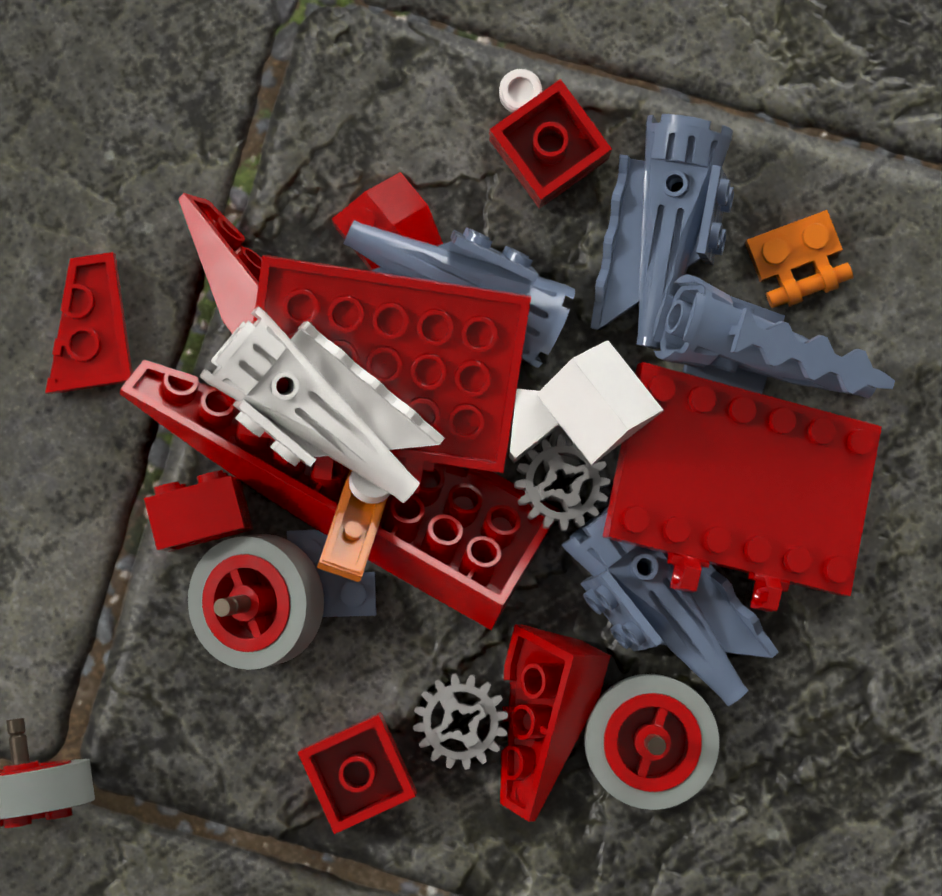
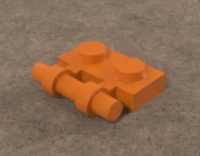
(793, 247)

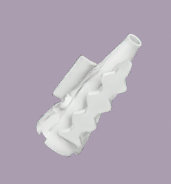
(328, 404)

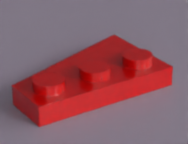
(92, 328)

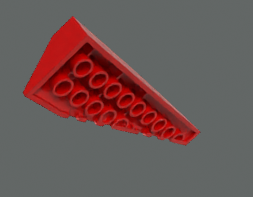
(452, 540)

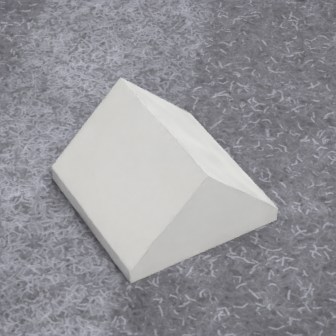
(598, 401)
(530, 423)

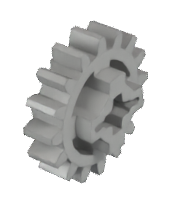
(569, 502)
(470, 738)

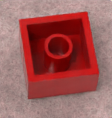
(550, 143)
(198, 512)
(357, 773)

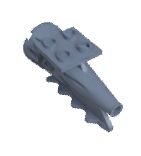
(662, 231)
(473, 263)
(746, 343)
(636, 597)

